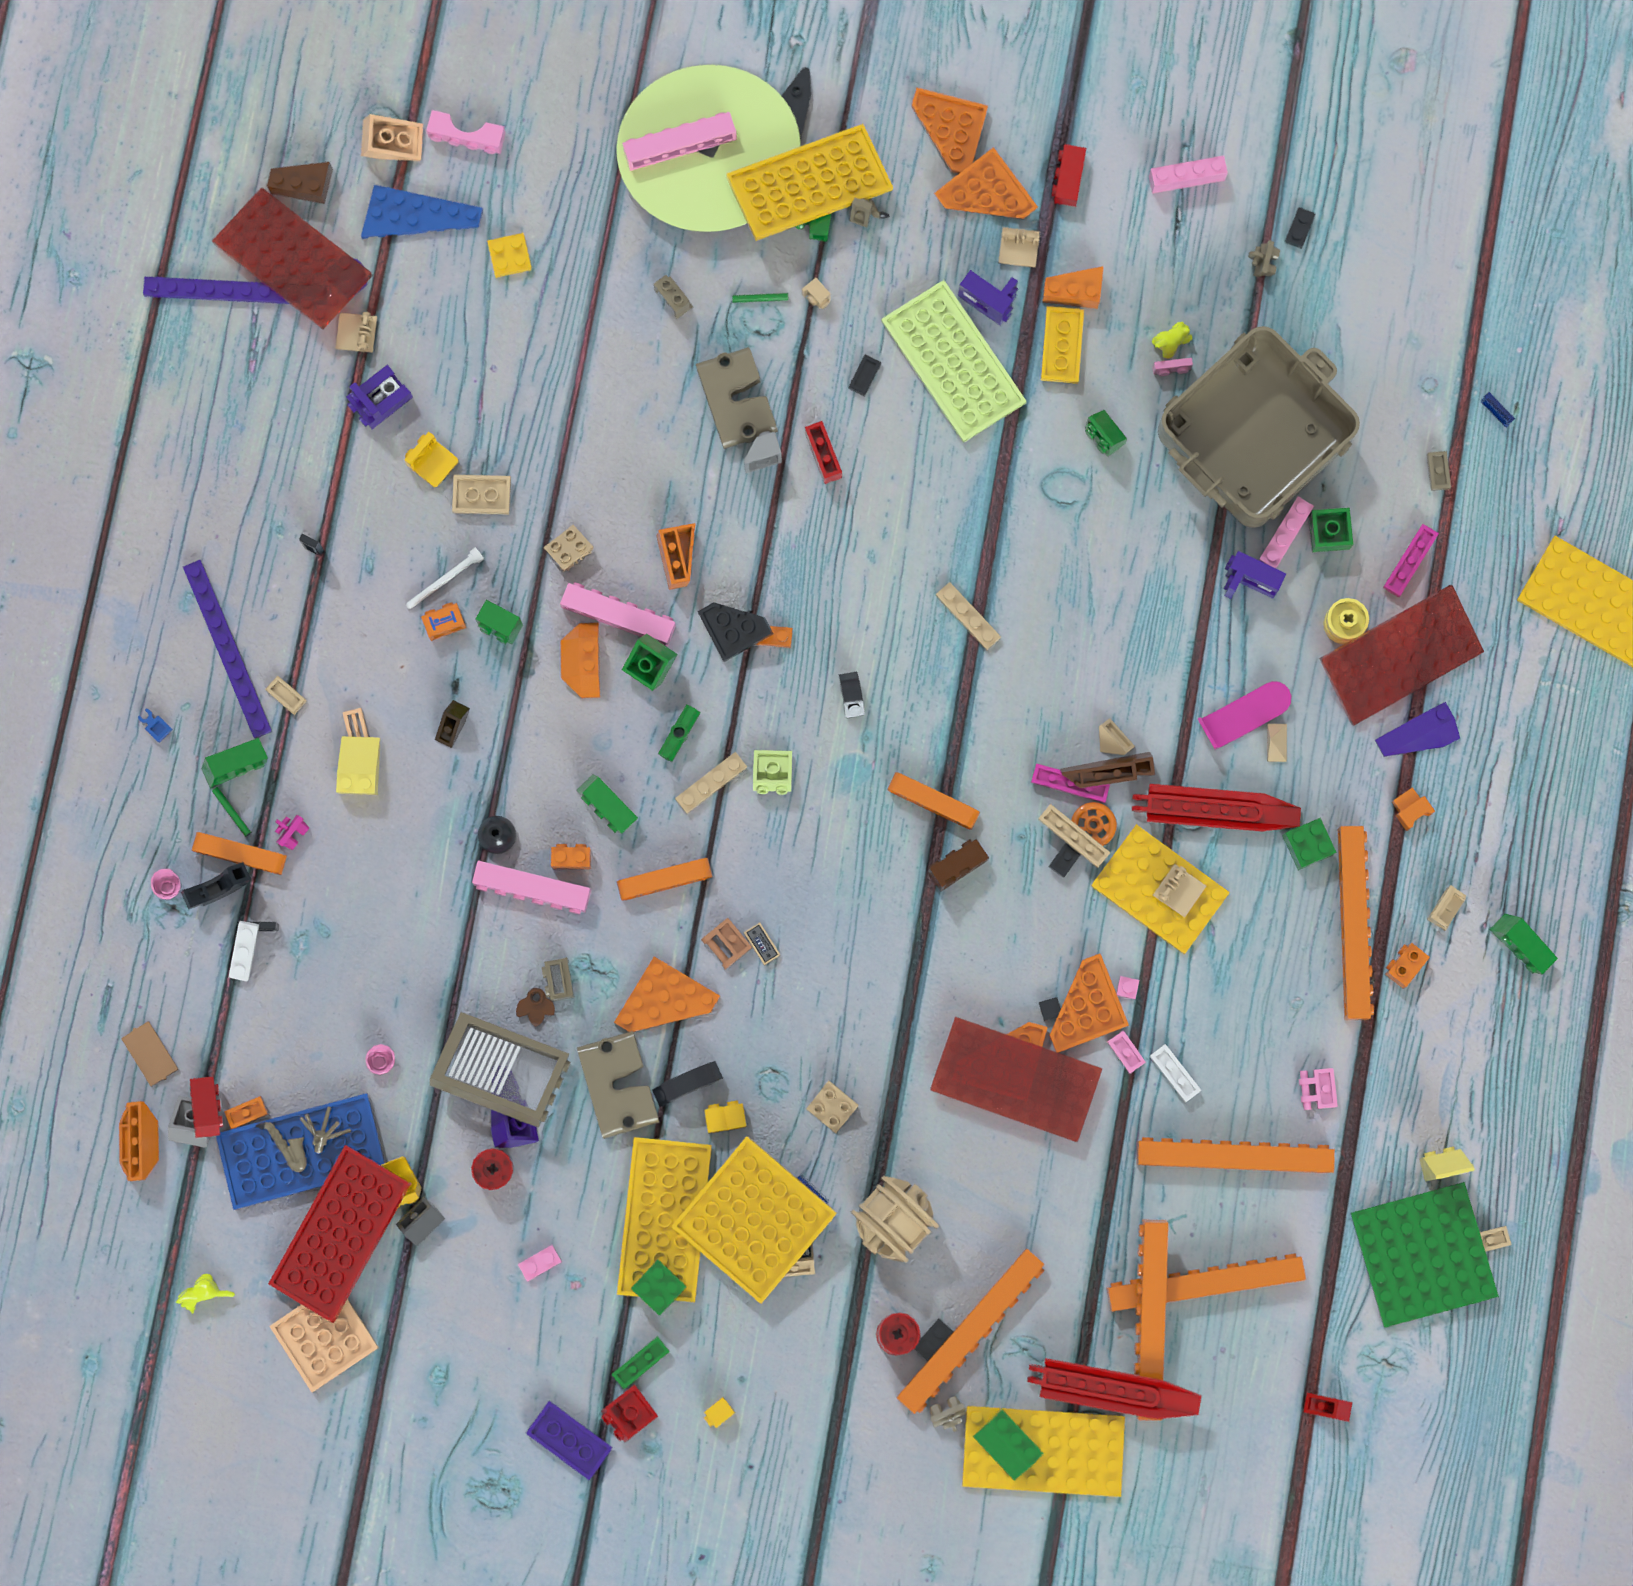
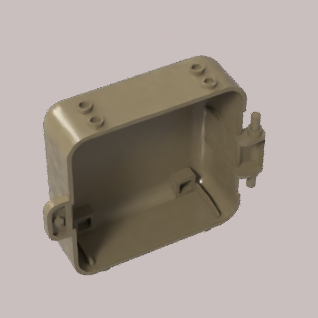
(1258, 426)

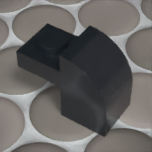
(851, 694)

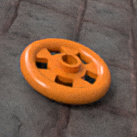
(1101, 810)

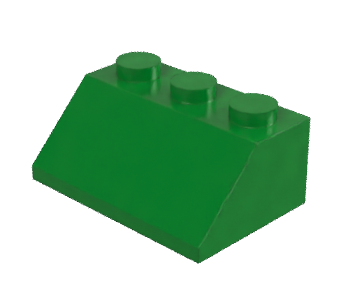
(1008, 1444)

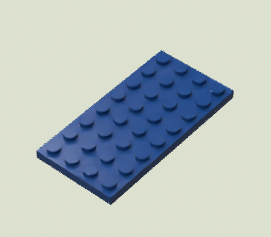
(260, 1172)

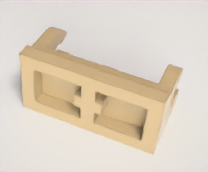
(1447, 907)

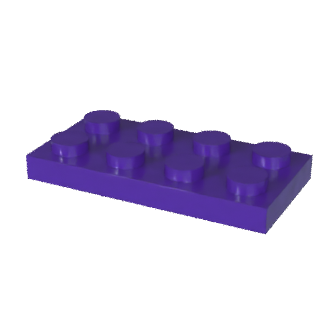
(569, 1440)

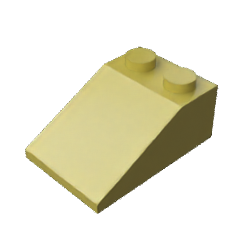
(358, 766)
(1446, 1164)

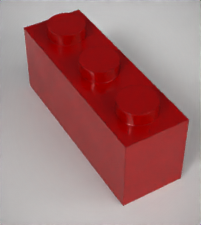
(1069, 175)
(823, 452)
(205, 1107)

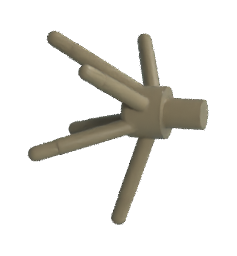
(321, 1137)

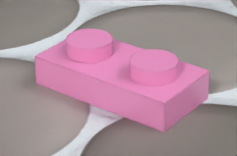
(1180, 366)
(1126, 1052)
(539, 1263)

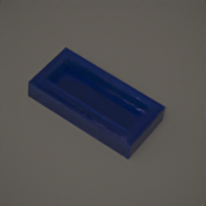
(1497, 409)

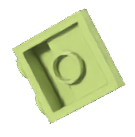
(772, 771)

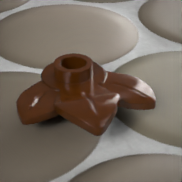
(535, 1009)

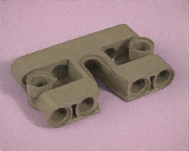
(722, 384)
(600, 1073)

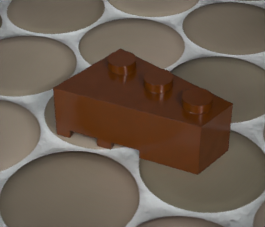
(301, 182)
(957, 864)

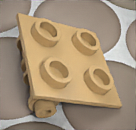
(1019, 247)
(356, 332)
(569, 548)
(1179, 890)
(832, 1106)

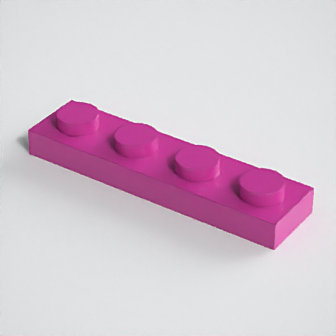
(1410, 560)
(1053, 779)

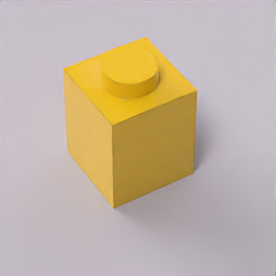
(718, 1413)

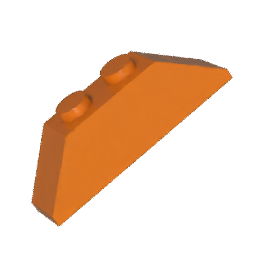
(582, 660)
(138, 1141)

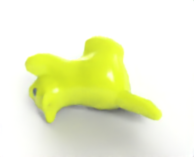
(1170, 340)
(203, 1290)

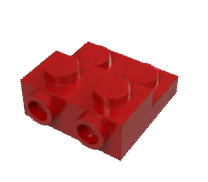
(628, 1414)

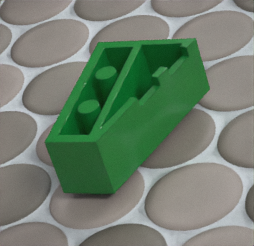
(234, 762)
(607, 804)
(1524, 943)

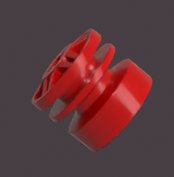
(484, 1177)
(908, 1329)

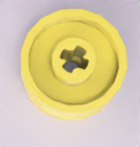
(1348, 610)

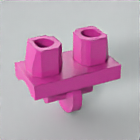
(296, 824)

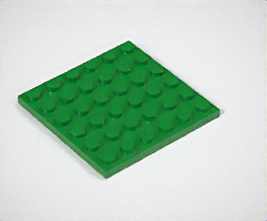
(1424, 1254)

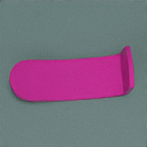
(1246, 713)

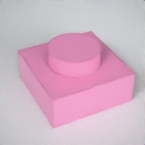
(1127, 987)

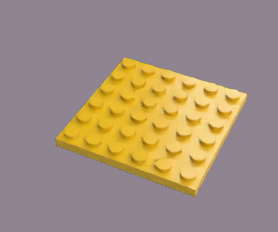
(754, 1219)

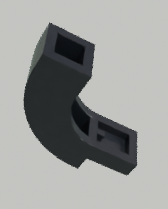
(217, 888)
(687, 1083)

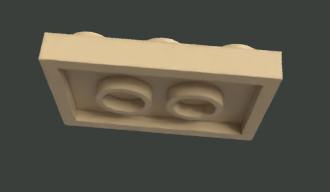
(481, 494)

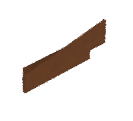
(1110, 770)

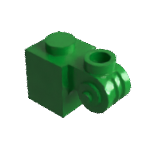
(818, 228)

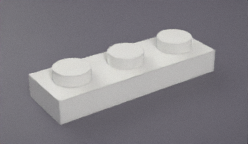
(243, 950)
(1175, 1073)

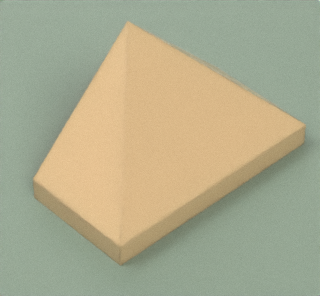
(1113, 739)
(1276, 742)

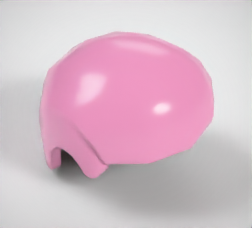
(165, 884)
(380, 1059)

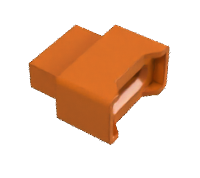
(1411, 808)

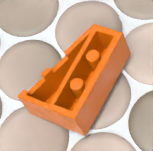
(1075, 288)
(676, 554)

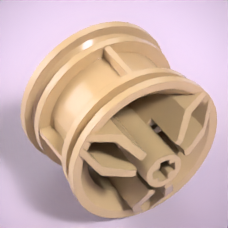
(894, 1219)

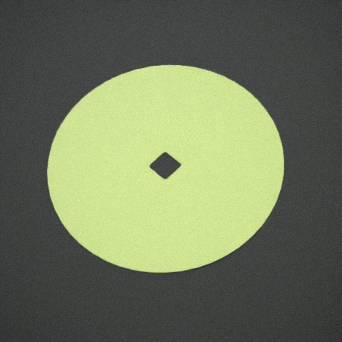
(694, 187)

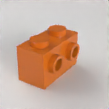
(571, 857)
(1407, 965)

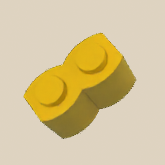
(725, 1118)

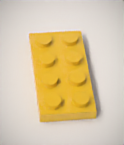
(1062, 344)

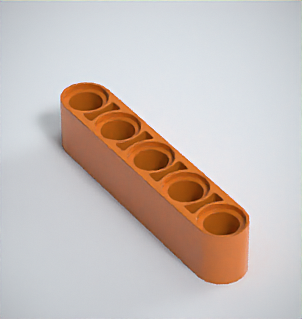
(933, 800)
(238, 853)
(664, 879)

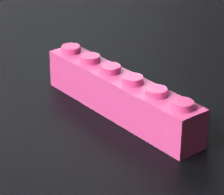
(679, 140)
(617, 614)
(531, 886)

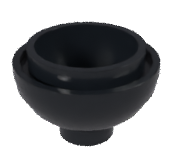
(500, 843)

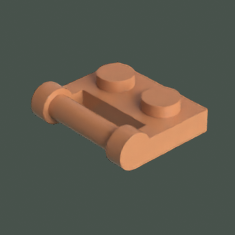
(731, 938)

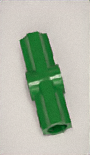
(672, 743)

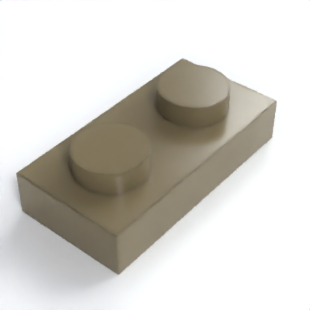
(860, 212)
(1438, 471)

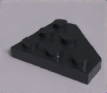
(733, 629)

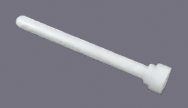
(474, 557)

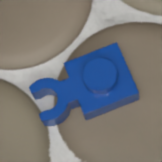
(156, 727)

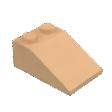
(391, 138)

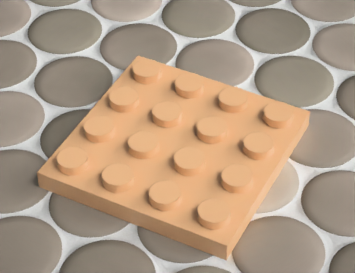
(321, 1347)

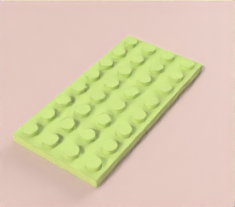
(953, 361)

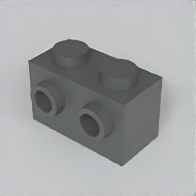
(420, 1221)

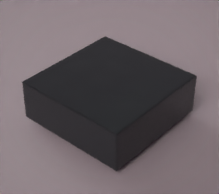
(1049, 1008)

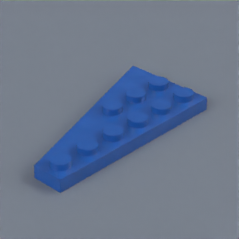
(408, 213)

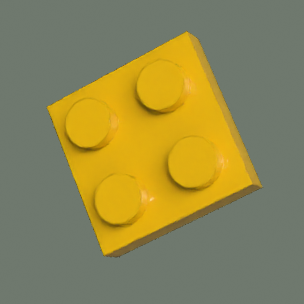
(509, 255)

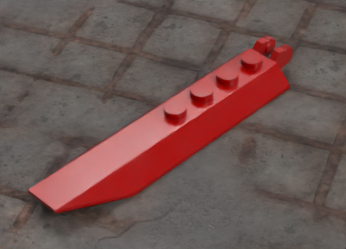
(1217, 808)
(1114, 1390)

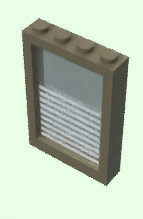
(500, 1070)

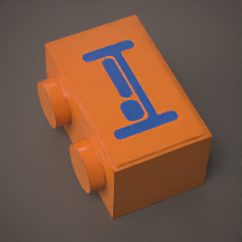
(443, 621)

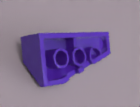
(1427, 731)
(510, 1132)

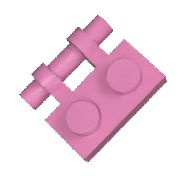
(1324, 1089)

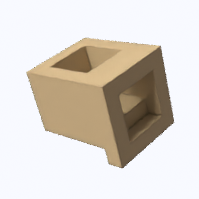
(817, 294)

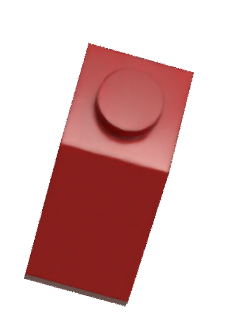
(1328, 1407)

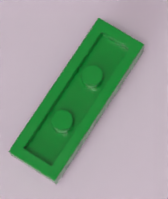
(640, 1362)

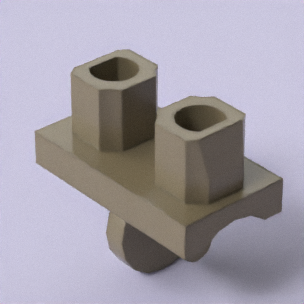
(1261, 259)
(949, 1417)

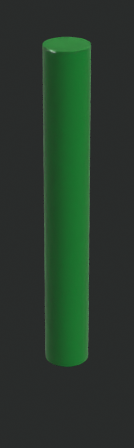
(760, 297)
(231, 811)

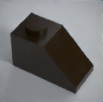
(452, 723)

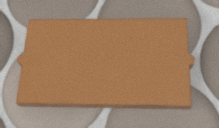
(149, 1053)

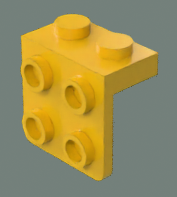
(430, 460)
(402, 1168)

